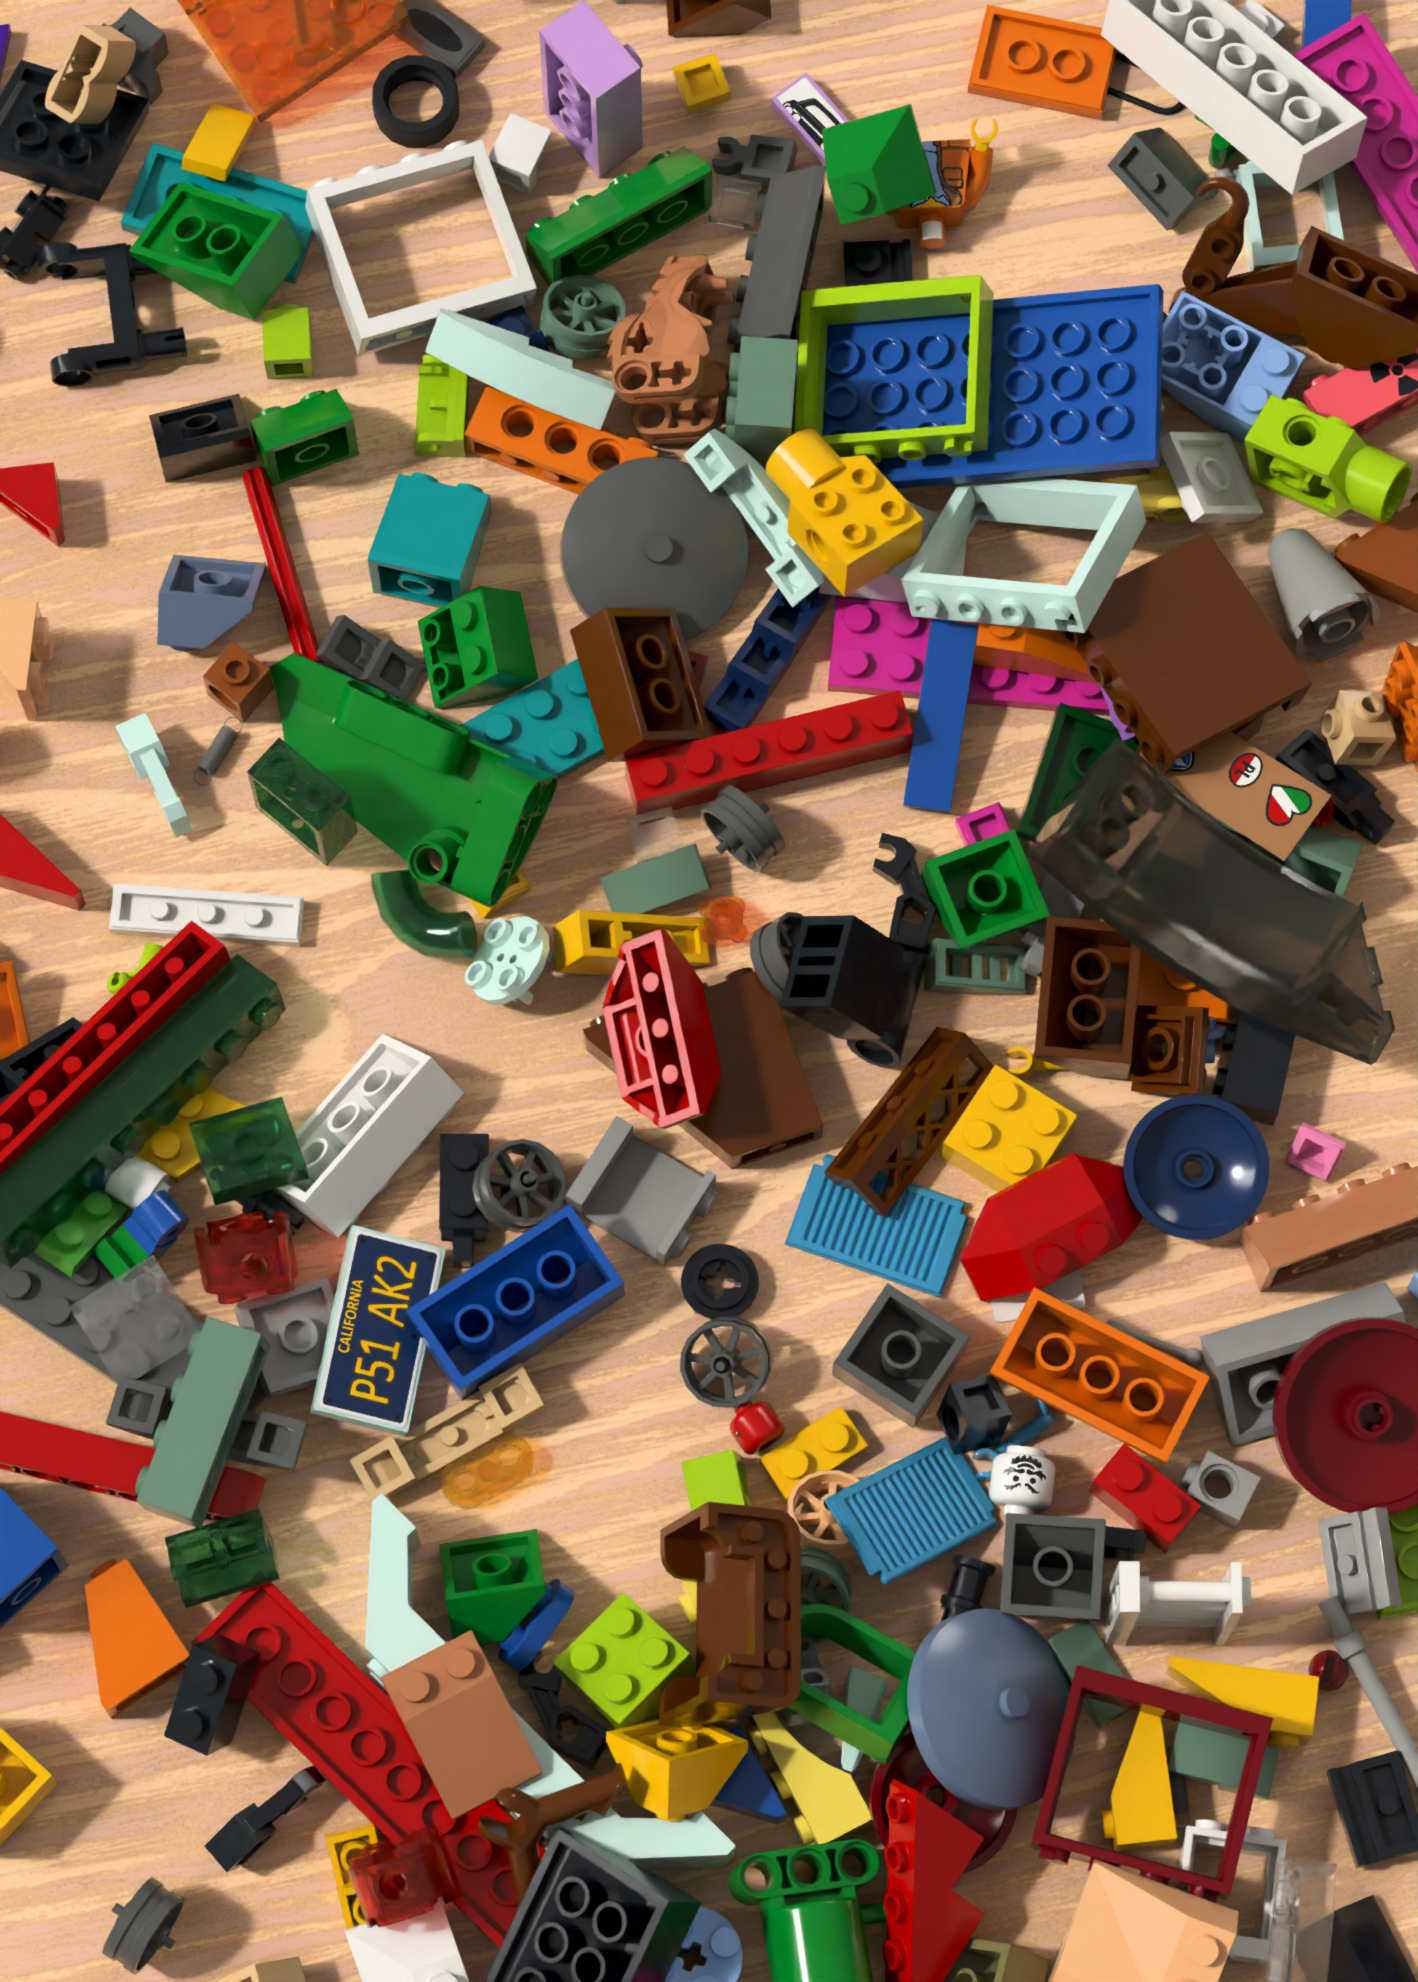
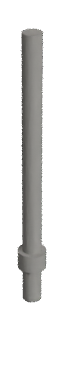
(1352, 1646)

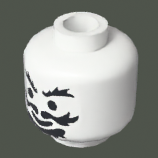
(1022, 1480)

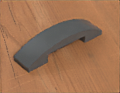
(261, 1439)

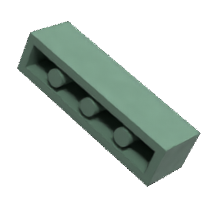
(202, 1422)

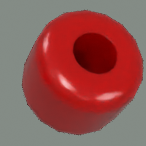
(756, 1426)

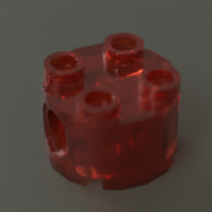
(230, 1240)
(386, 1894)

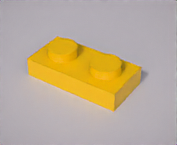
(818, 1447)

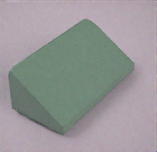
(1084, 1648)

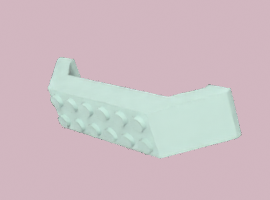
(400, 1635)

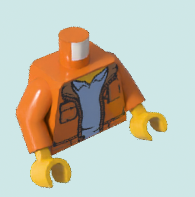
(960, 180)

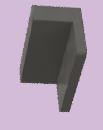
(1160, 176)

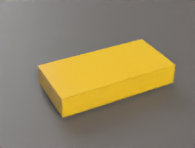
(218, 142)

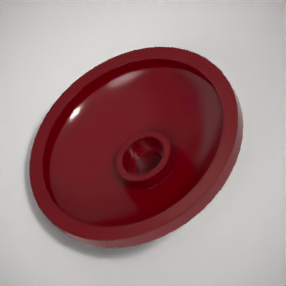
(910, 1769)

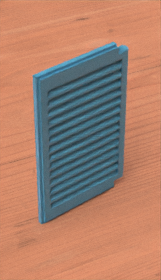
(907, 1246)
(913, 1511)

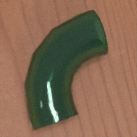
(417, 922)

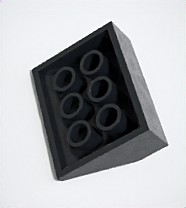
(593, 1920)

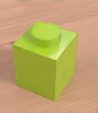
(287, 341)

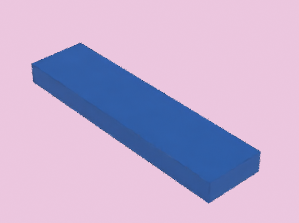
(940, 715)

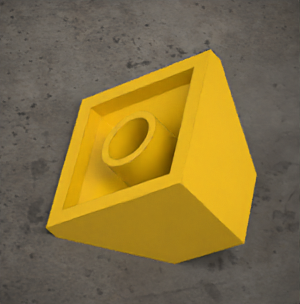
(675, 1767)

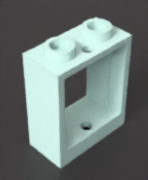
(1257, 257)

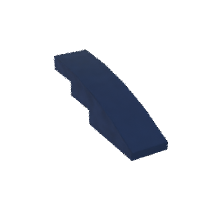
(763, 660)

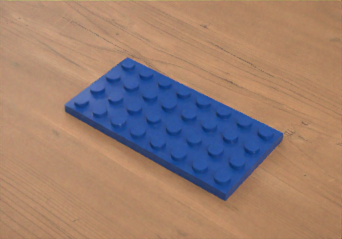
(1067, 385)

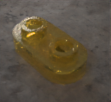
(489, 1473)

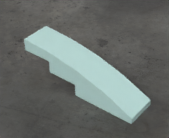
(520, 370)

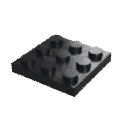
(57, 152)

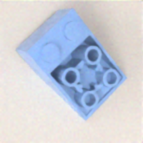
(1223, 366)

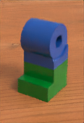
(145, 1233)

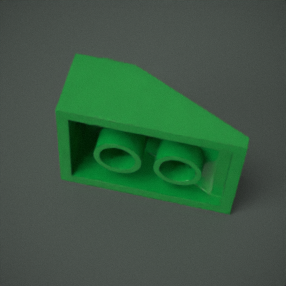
(219, 248)

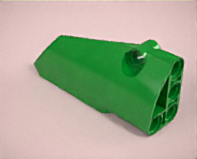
(416, 778)

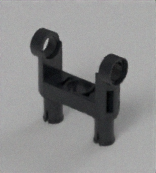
(130, 345)

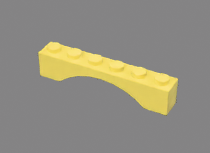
(823, 1795)

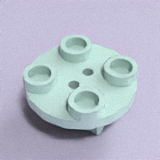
(509, 960)

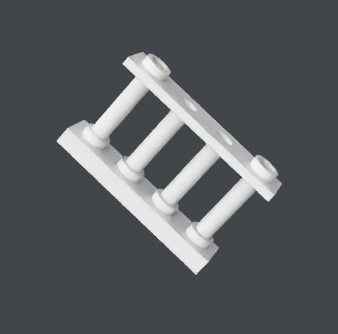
(1137, 1602)

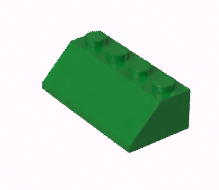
(622, 217)

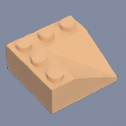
(1143, 1932)

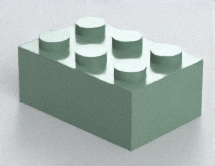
(762, 395)

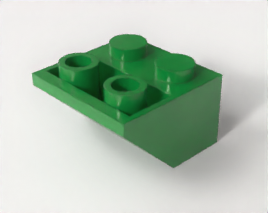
(477, 647)

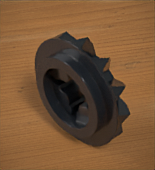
(705, 1265)

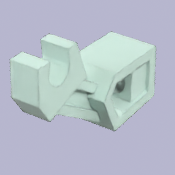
(150, 760)

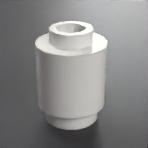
(136, 1181)

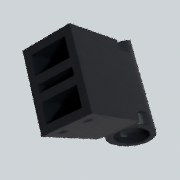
(854, 985)

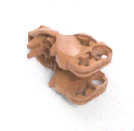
(675, 342)

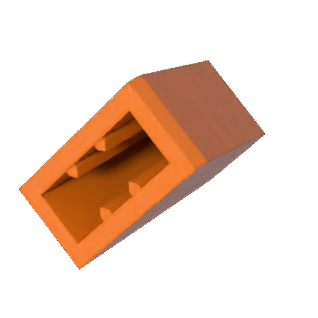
(130, 1637)

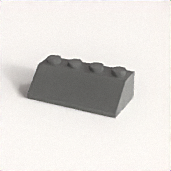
(780, 256)

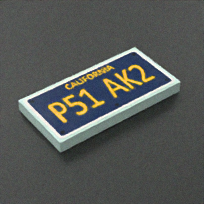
(371, 1344)

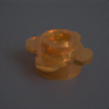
(732, 909)

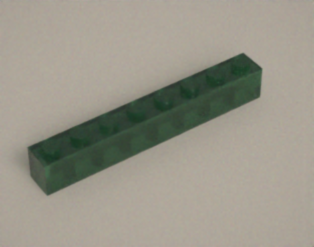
(133, 1104)

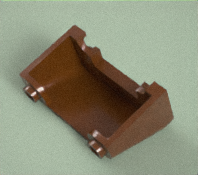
(745, 1612)

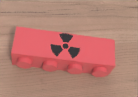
(1366, 394)

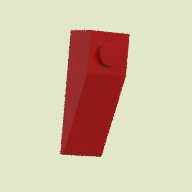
(31, 873)

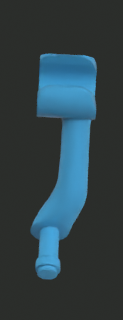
(1018, 1438)

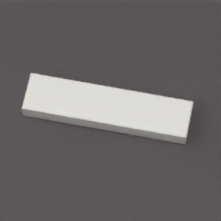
(222, 914)

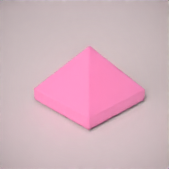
(1315, 1152)

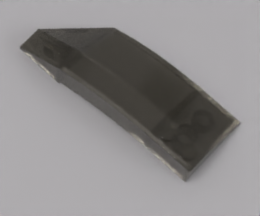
(1216, 906)

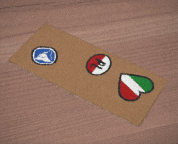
(1249, 792)

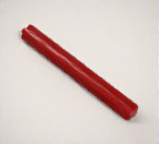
(281, 563)

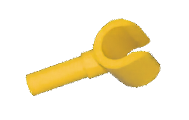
(1033, 1063)

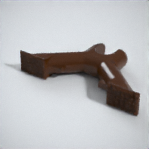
(537, 1814)

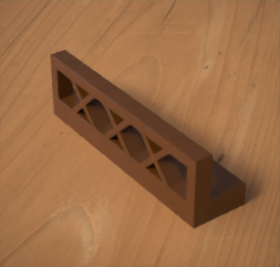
(897, 1114)

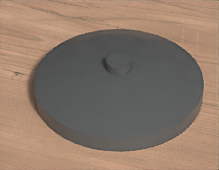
(655, 541)

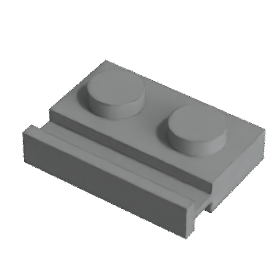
(1360, 1561)

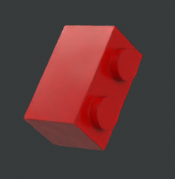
(1144, 1498)

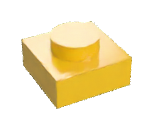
(701, 83)

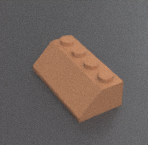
(1332, 1229)

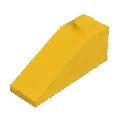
(592, 939)
(1271, 1693)
(1141, 1797)

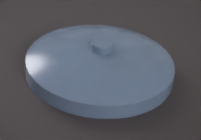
(987, 1708)

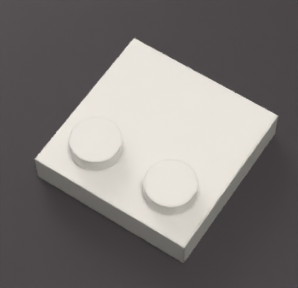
(1210, 477)

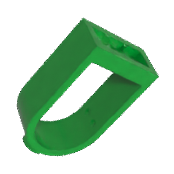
(871, 1738)

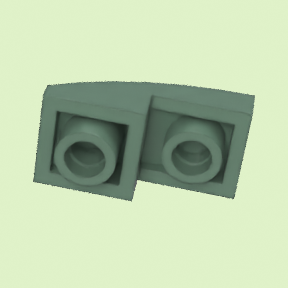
(656, 881)
(1217, 1759)

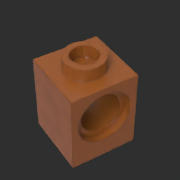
(238, 682)

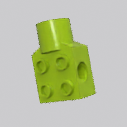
(1323, 463)

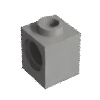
(1240, 1482)

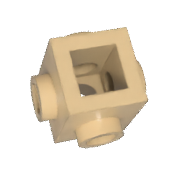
(1358, 727)

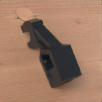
(905, 873)
(543, 1691)
(253, 1825)

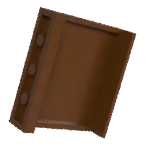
(1187, 653)

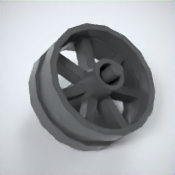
(742, 828)
(773, 951)
(519, 1185)
(725, 1361)
(143, 1926)

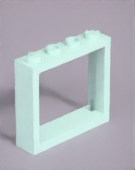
(1041, 501)

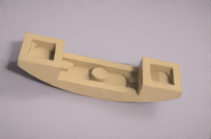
(433, 1444)

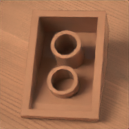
(461, 1724)

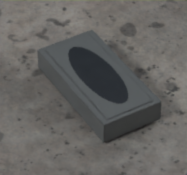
(439, 36)

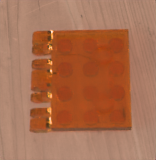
(289, 46)

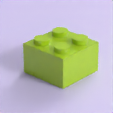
(624, 1664)

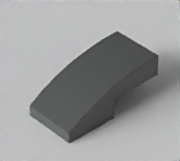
(369, 659)

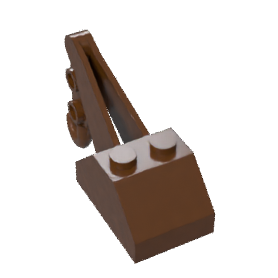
(1334, 293)

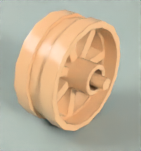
(828, 1535)

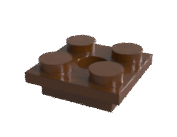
(1184, 1065)

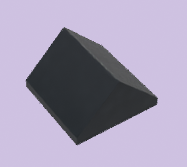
(202, 438)
(1365, 1947)

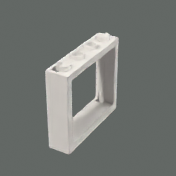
(417, 320)

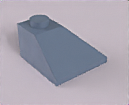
(205, 599)

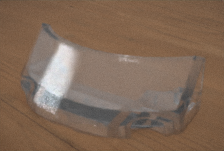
(1301, 1920)

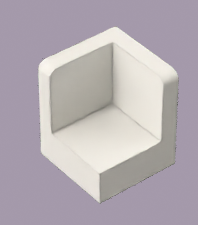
(518, 153)

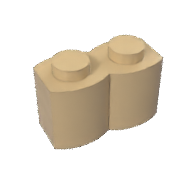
(88, 81)

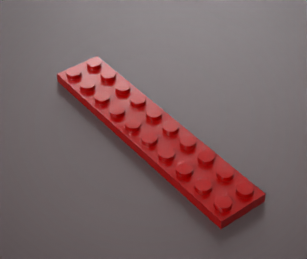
(361, 1745)

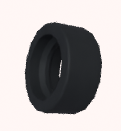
(415, 69)

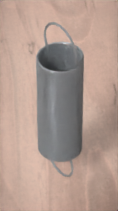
(217, 750)
(1179, 1794)

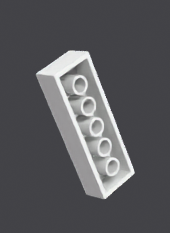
(1240, 85)

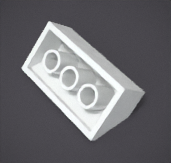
(367, 1132)

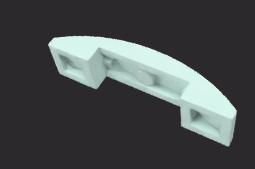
(763, 505)

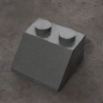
(1053, 1567)

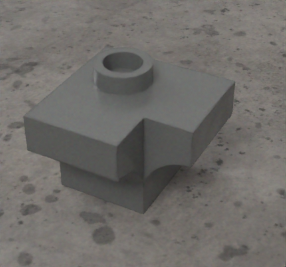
(149, 53)

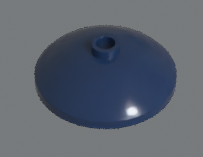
(1231, 1162)

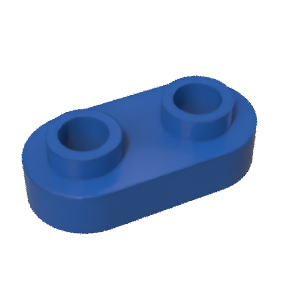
(536, 1627)

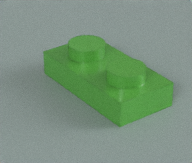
(72, 1242)

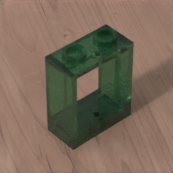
(293, 789)

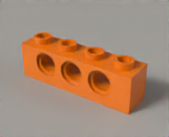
(533, 454)

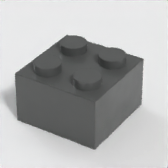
(900, 1355)

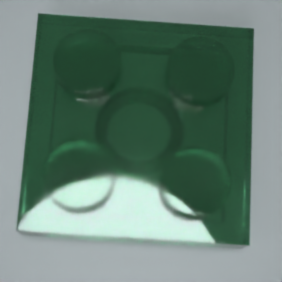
(248, 1151)

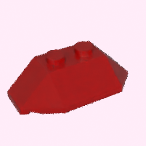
(660, 1032)
(1048, 1226)

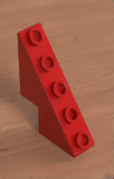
(924, 1861)

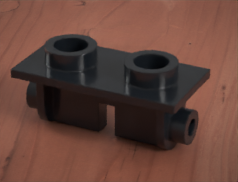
(37, 216)

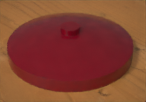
(1352, 1415)

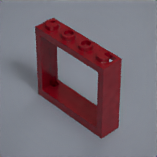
(1174, 1707)

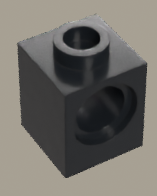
(974, 1414)

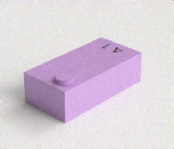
(592, 88)

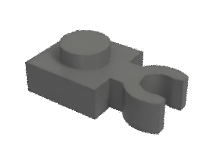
(758, 160)

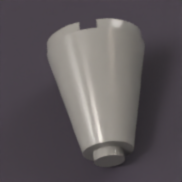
(1318, 596)

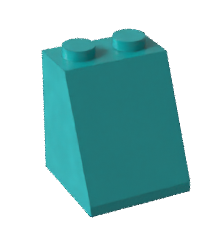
(429, 540)

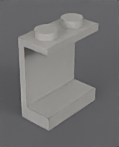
(641, 1194)

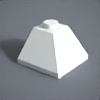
(408, 1950)

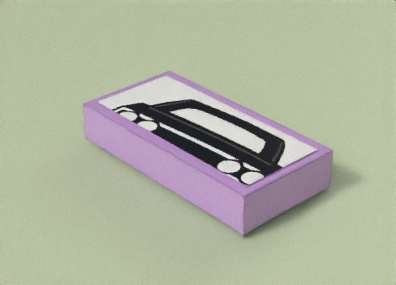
(807, 112)

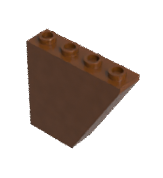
(762, 1091)

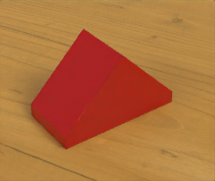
(34, 497)

